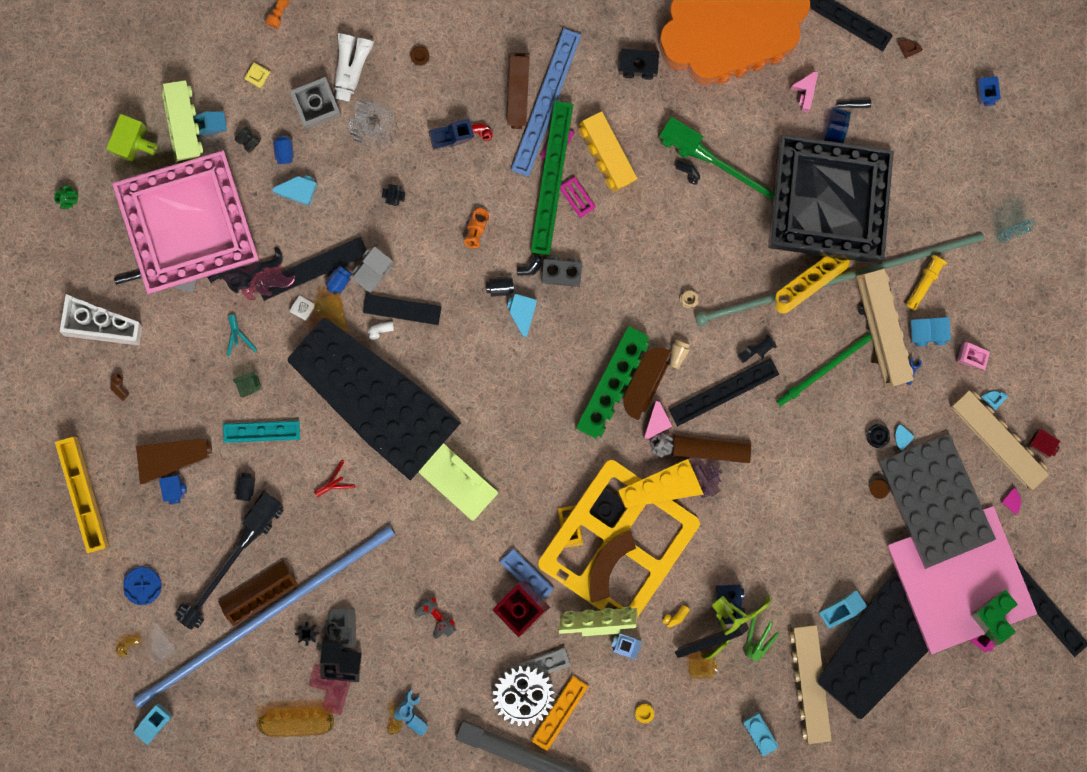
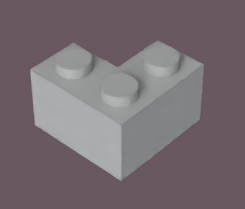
(373, 270)

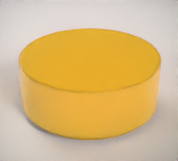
(644, 713)

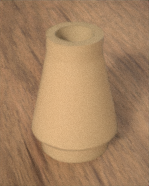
(678, 353)

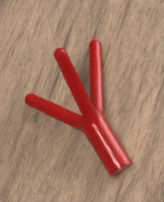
(332, 483)

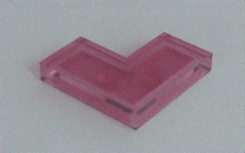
(336, 690)

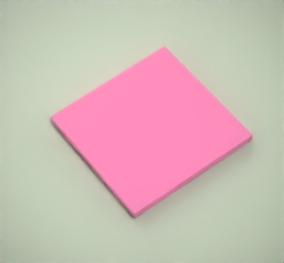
(954, 589)

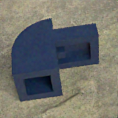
(451, 135)

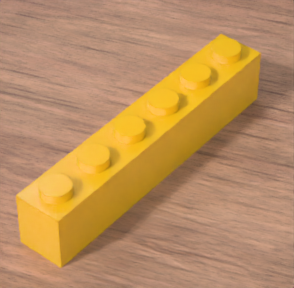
(82, 494)

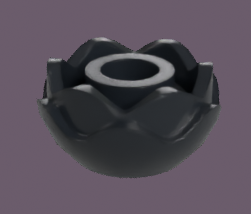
(882, 440)

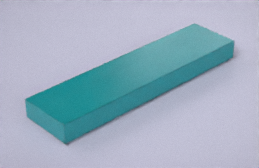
(261, 431)

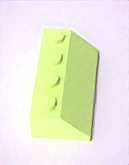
(180, 121)

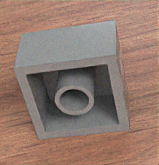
(315, 103)

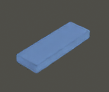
(524, 571)

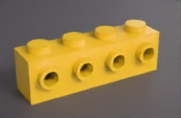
(607, 152)

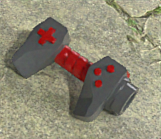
(444, 626)

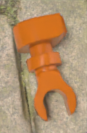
(273, 20)

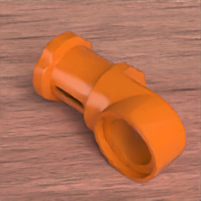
(474, 224)

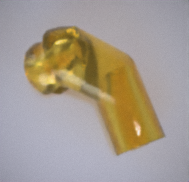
(125, 644)
(396, 725)

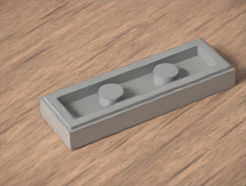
(548, 662)

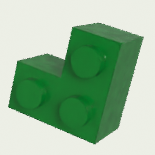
(991, 617)

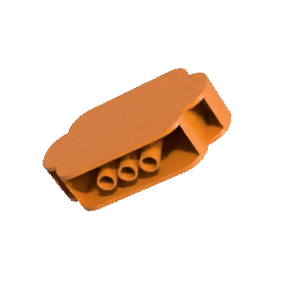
(730, 36)

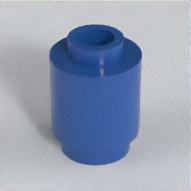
(283, 150)
(338, 280)

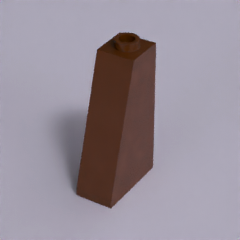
(518, 90)
(166, 458)

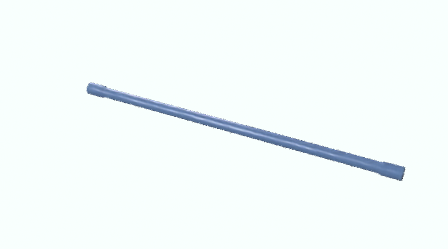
(378, 539)

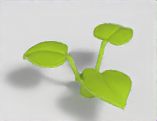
(725, 610)

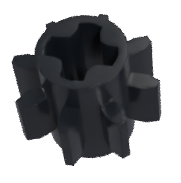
(393, 195)
(312, 634)

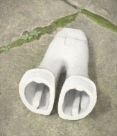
(348, 76)

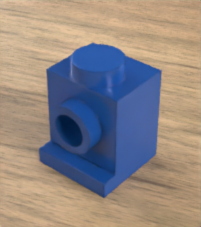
(992, 85)

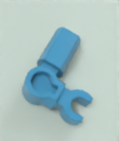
(404, 712)

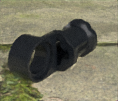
(760, 348)

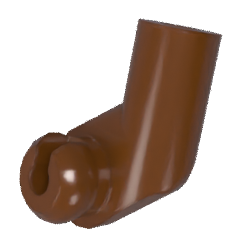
(116, 385)

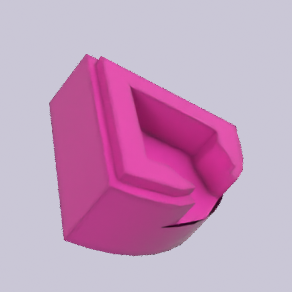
(1012, 501)

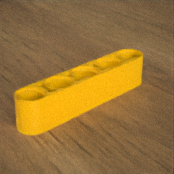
(807, 286)

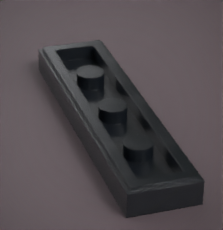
(402, 309)
(709, 641)

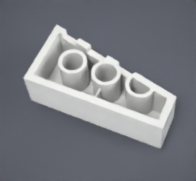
(96, 323)

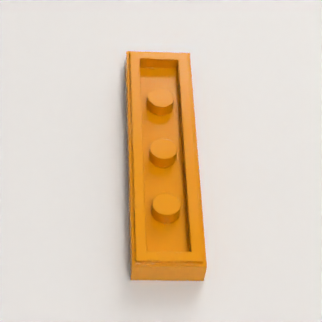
(559, 713)

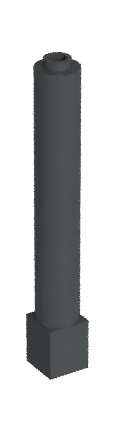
(510, 750)

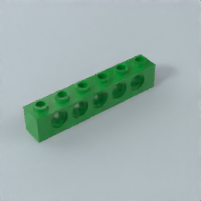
(632, 337)

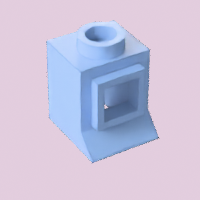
(634, 649)

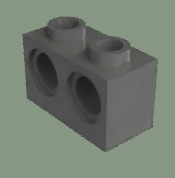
(561, 277)

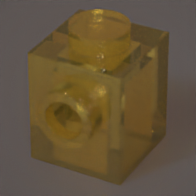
(702, 668)

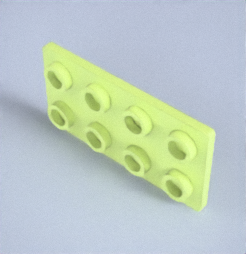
(458, 482)
(598, 622)

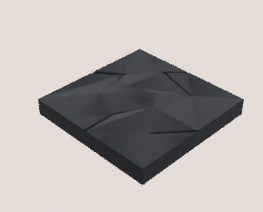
(831, 199)

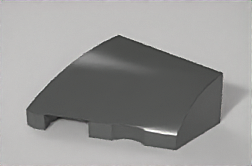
(341, 623)

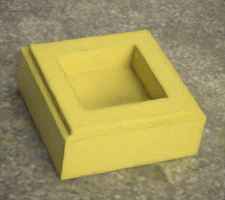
(257, 75)

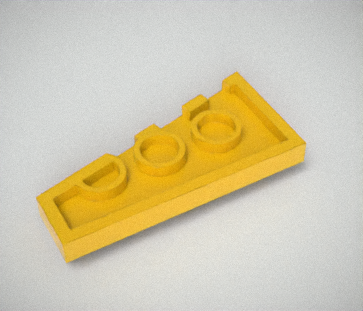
(668, 484)

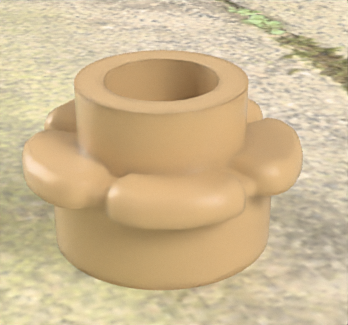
(693, 295)

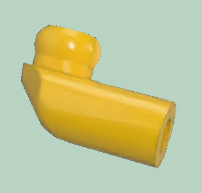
(678, 618)

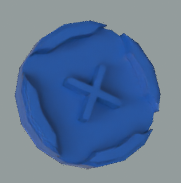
(142, 585)

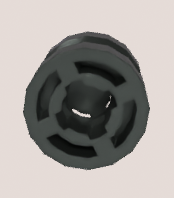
(247, 139)

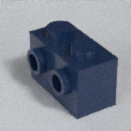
(734, 595)

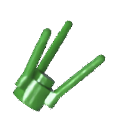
(756, 650)

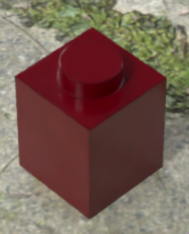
(1044, 443)

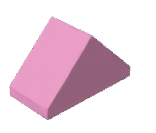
(972, 356)
(658, 421)

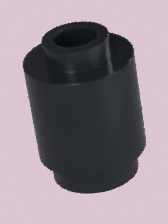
(499, 286)
(244, 486)

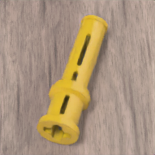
(929, 275)

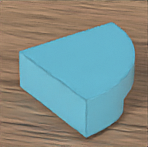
(994, 399)
(902, 437)

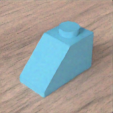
(298, 189)
(522, 311)
(843, 609)

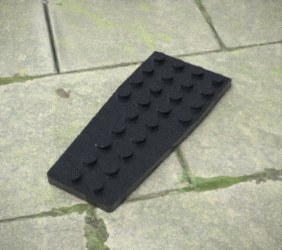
(373, 397)
(875, 652)

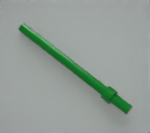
(793, 392)

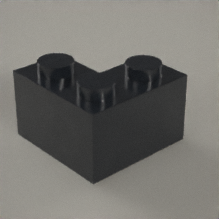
(339, 664)

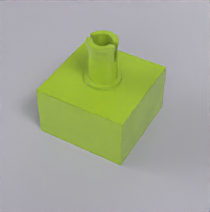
(128, 139)

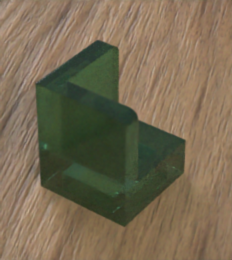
(248, 384)

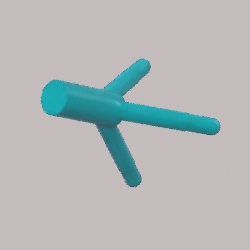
(234, 338)

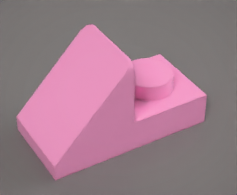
(808, 86)

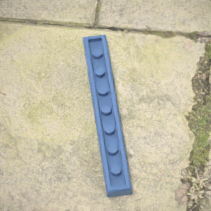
(545, 102)

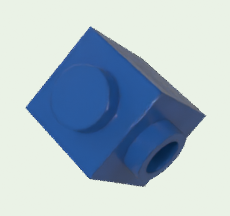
(172, 489)

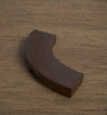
(605, 562)

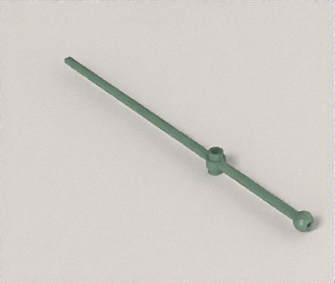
(702, 317)

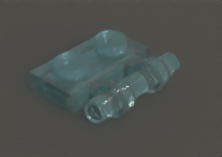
(1019, 229)

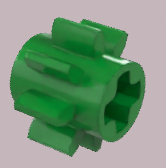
(66, 197)

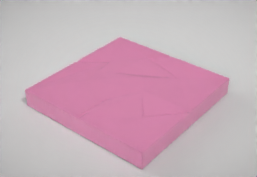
(185, 222)

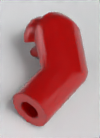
(483, 131)

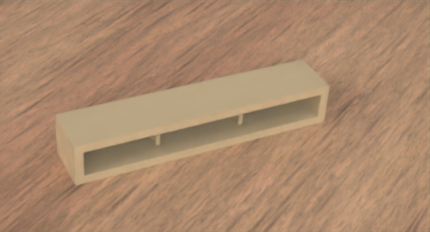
(885, 328)
(999, 440)
(813, 697)

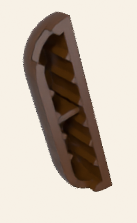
(646, 381)

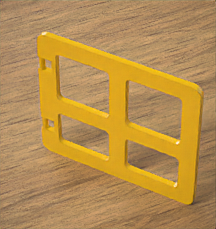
(581, 516)

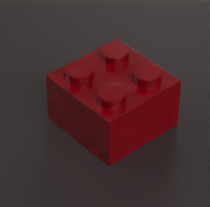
(521, 608)

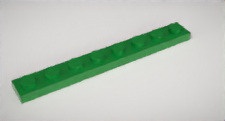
(552, 178)

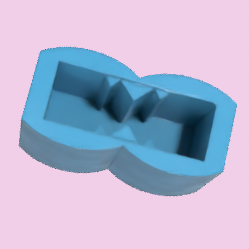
(930, 330)

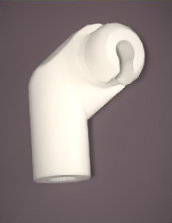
(380, 328)

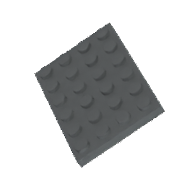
(937, 501)

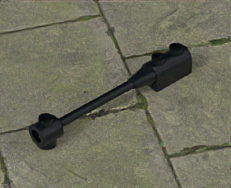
(256, 522)

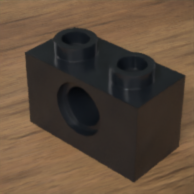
(650, 61)

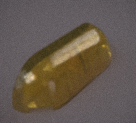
(295, 721)

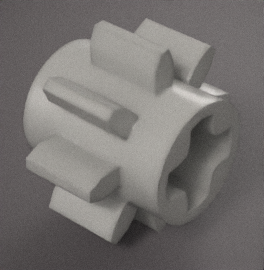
(661, 445)

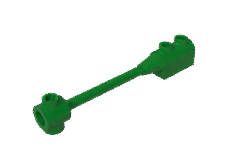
(689, 144)

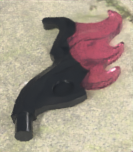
(257, 279)

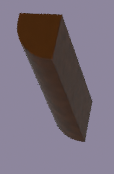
(712, 448)
(257, 593)

